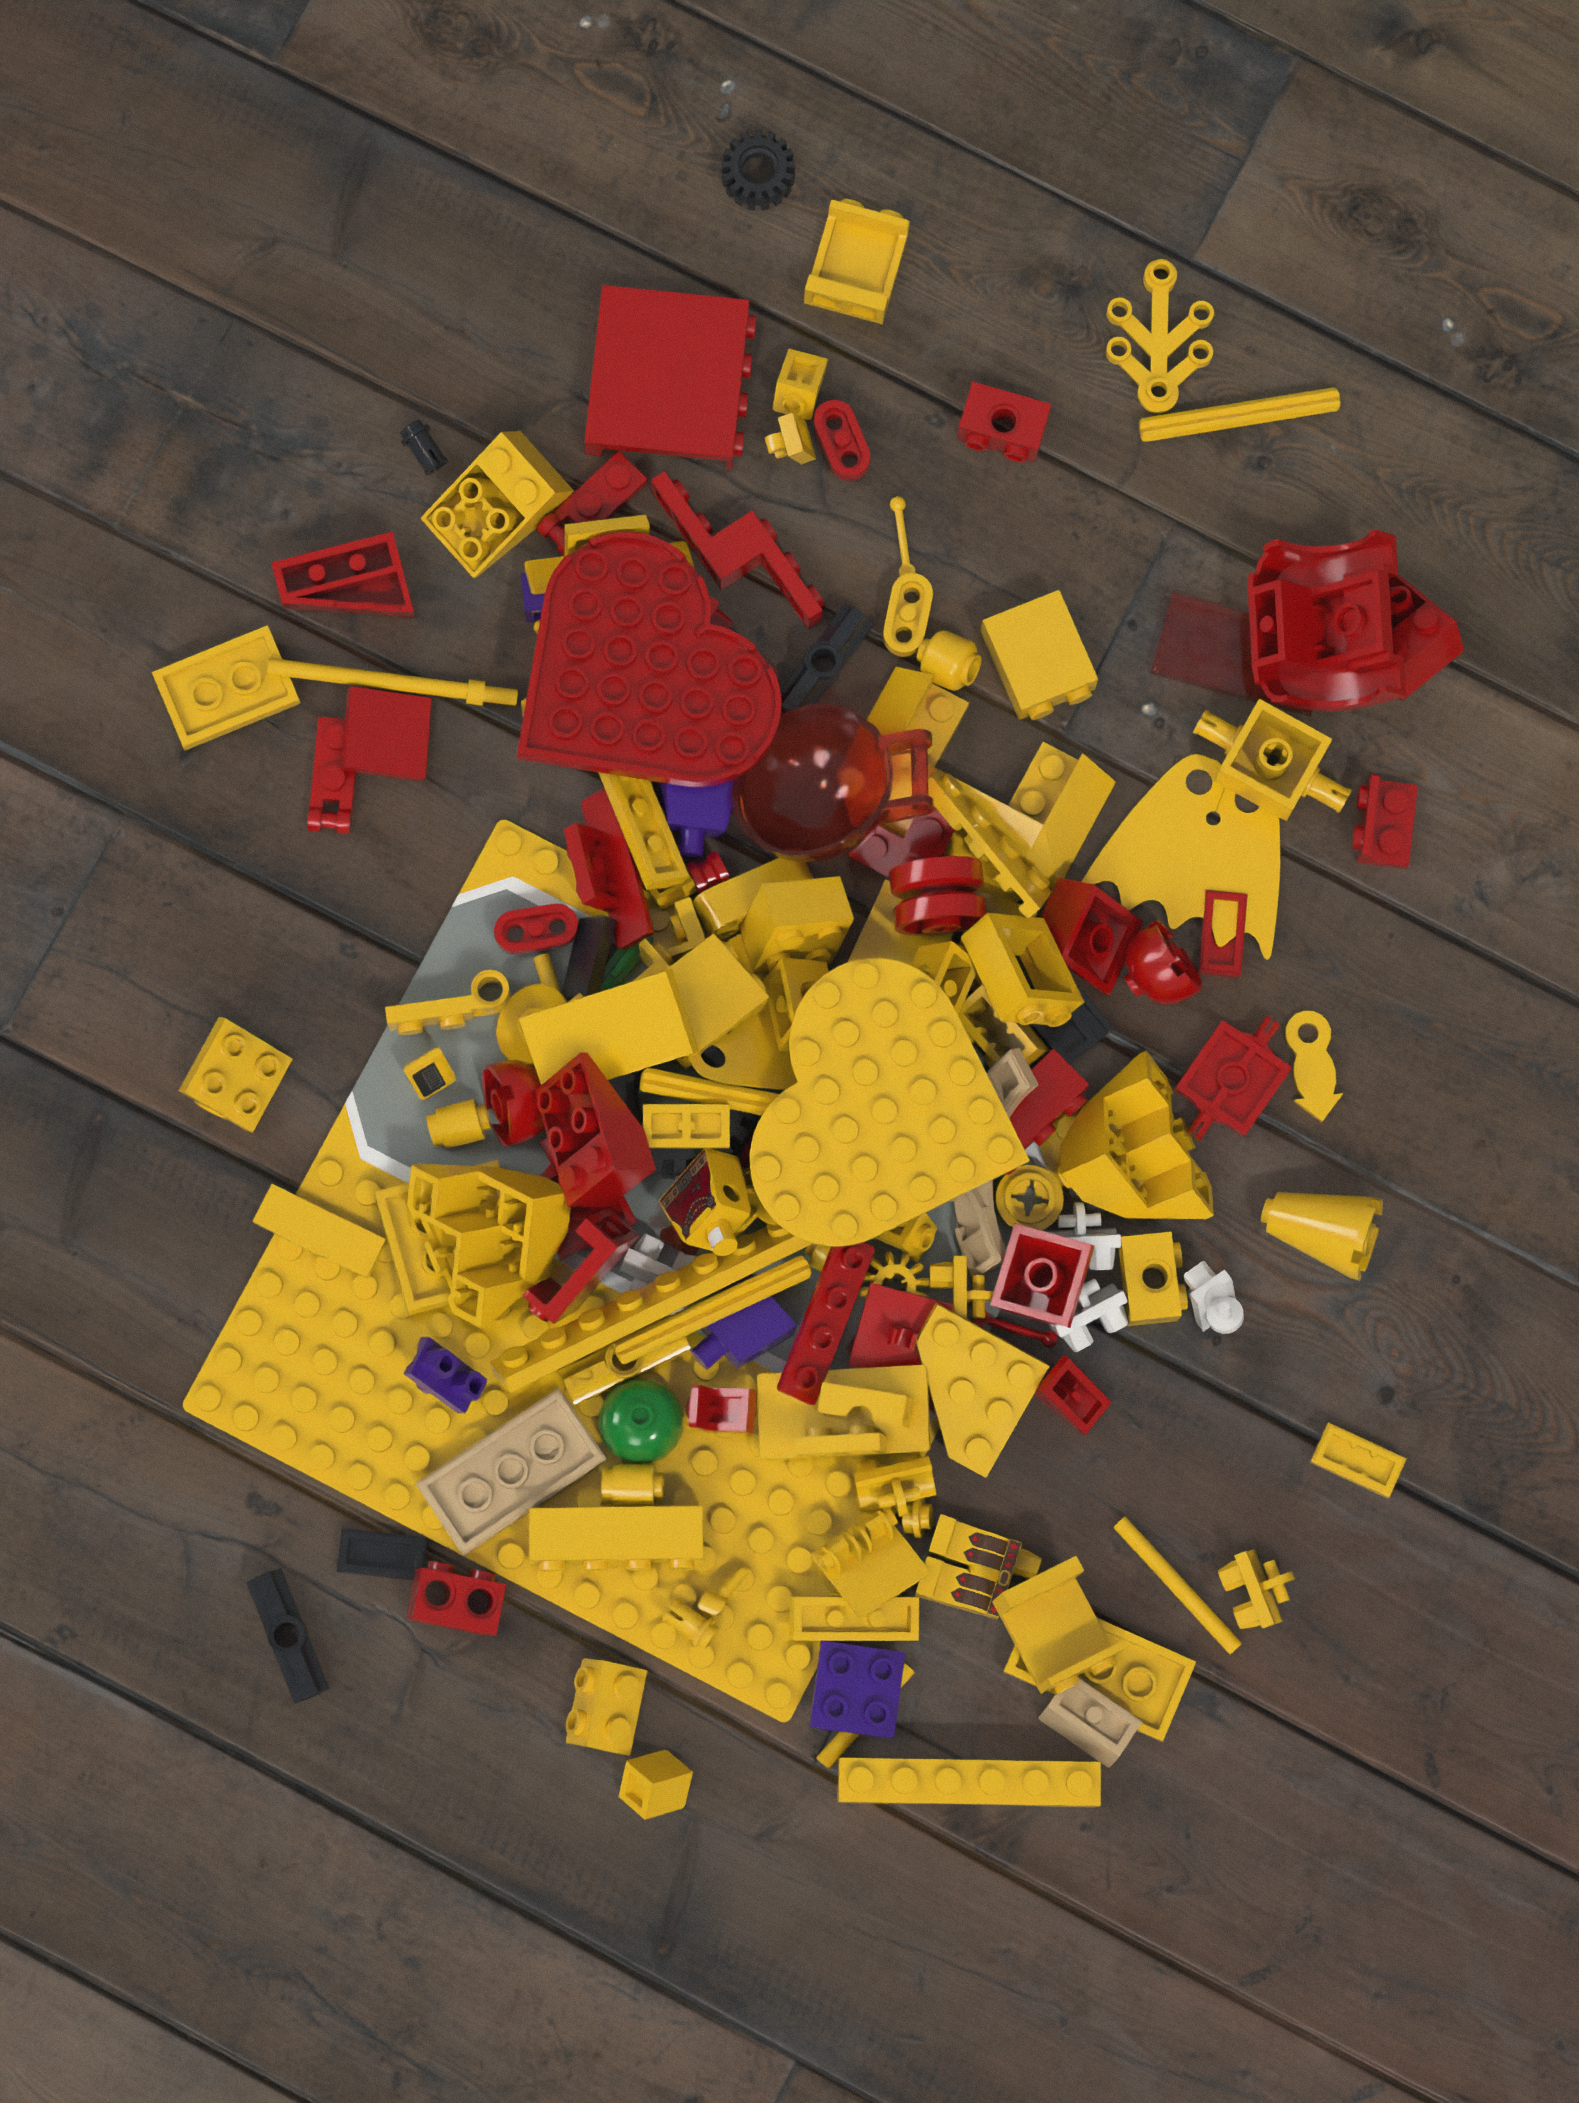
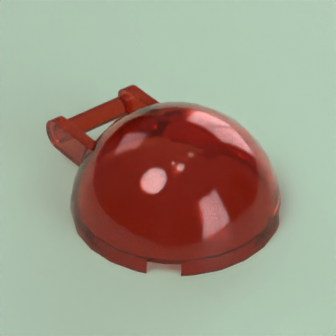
(828, 784)

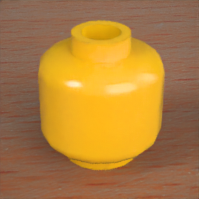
(950, 660)

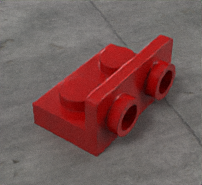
(1386, 822)

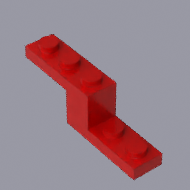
(738, 549)

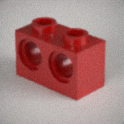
(454, 1610)

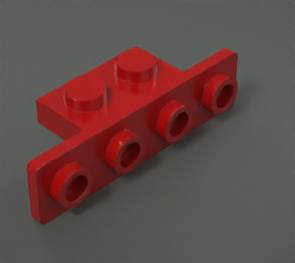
(607, 871)
(824, 1322)

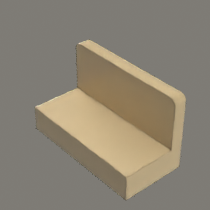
(1091, 1722)

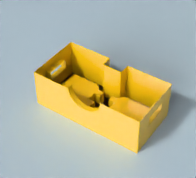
(873, 1404)

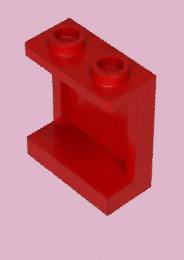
(610, 1241)

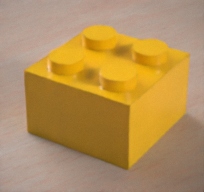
(796, 921)

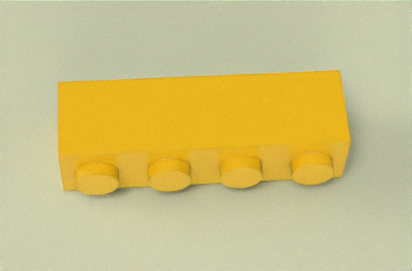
(616, 1536)

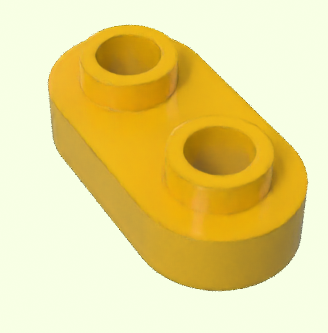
(907, 616)

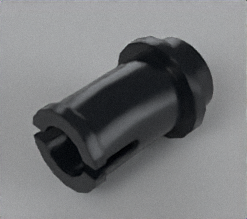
(423, 446)

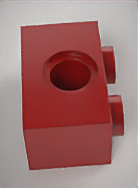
(989, 404)

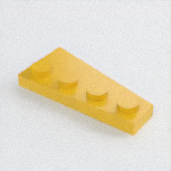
(988, 845)

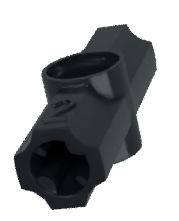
(837, 644)
(276, 1609)

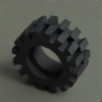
(758, 193)

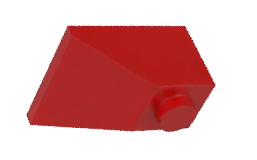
(1090, 931)
(1042, 1276)

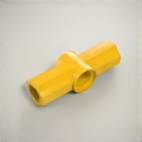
(599, 1374)

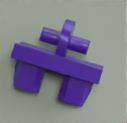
(444, 1376)

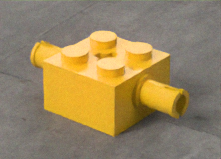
(1250, 746)

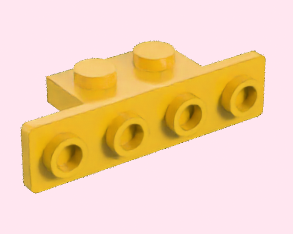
(577, 535)

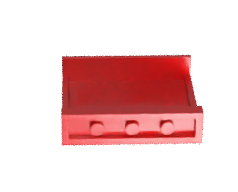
(669, 374)

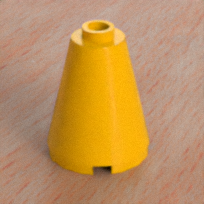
(1326, 1227)

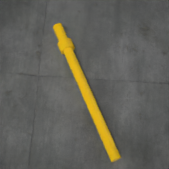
(474, 692)

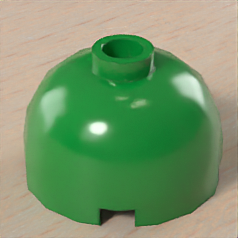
(641, 1421)

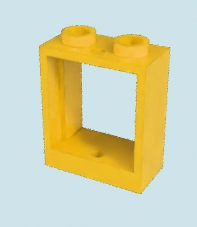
(993, 949)

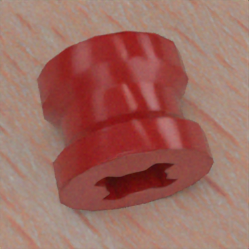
(707, 872)

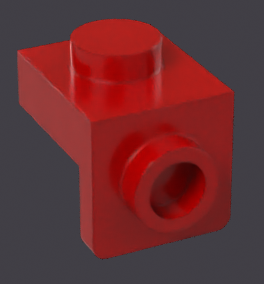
(721, 1409)

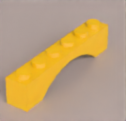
(969, 1782)

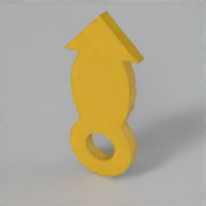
(1313, 1066)

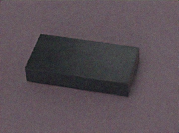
(588, 956)
(381, 1554)

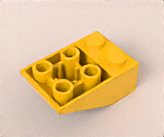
(496, 502)

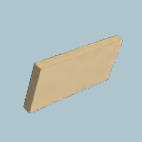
(511, 1472)

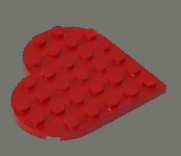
(638, 675)

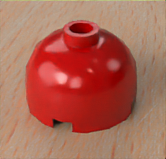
(1160, 967)
(510, 1091)

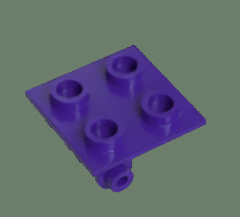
(857, 1689)

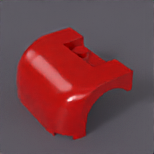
(1325, 624)

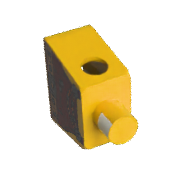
(709, 1202)

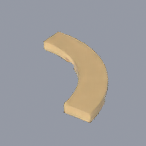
(974, 1210)

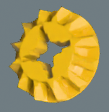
(1045, 1187)

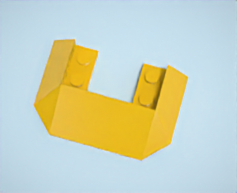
(1047, 812)

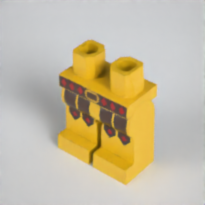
(989, 1566)

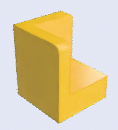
(655, 1784)

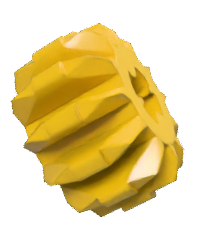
(897, 1271)

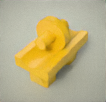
(954, 1276)
(894, 1484)
(1249, 1572)

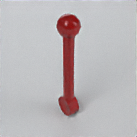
(1048, 1338)

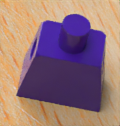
(695, 813)
(744, 1333)

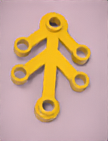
(1159, 343)

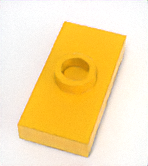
(1358, 1460)

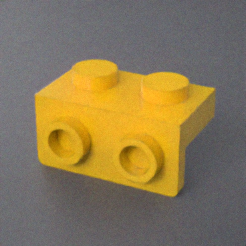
(605, 1706)

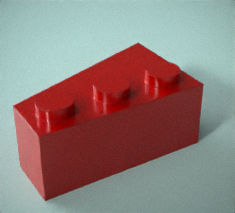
(346, 579)

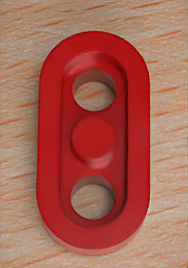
(841, 442)
(535, 925)

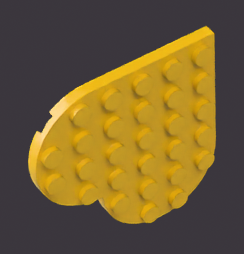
(882, 1112)

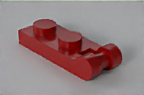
(596, 499)
(329, 781)

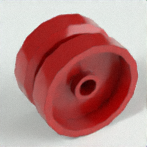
(937, 895)

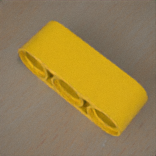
(727, 904)

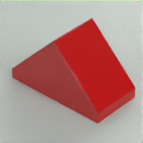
(1072, 1395)

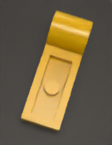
(449, 1012)

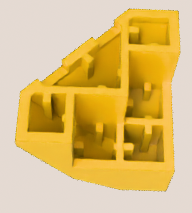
(1133, 1152)
(487, 1232)

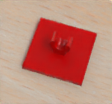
(890, 1328)

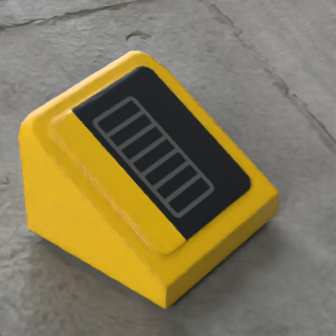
(429, 1073)

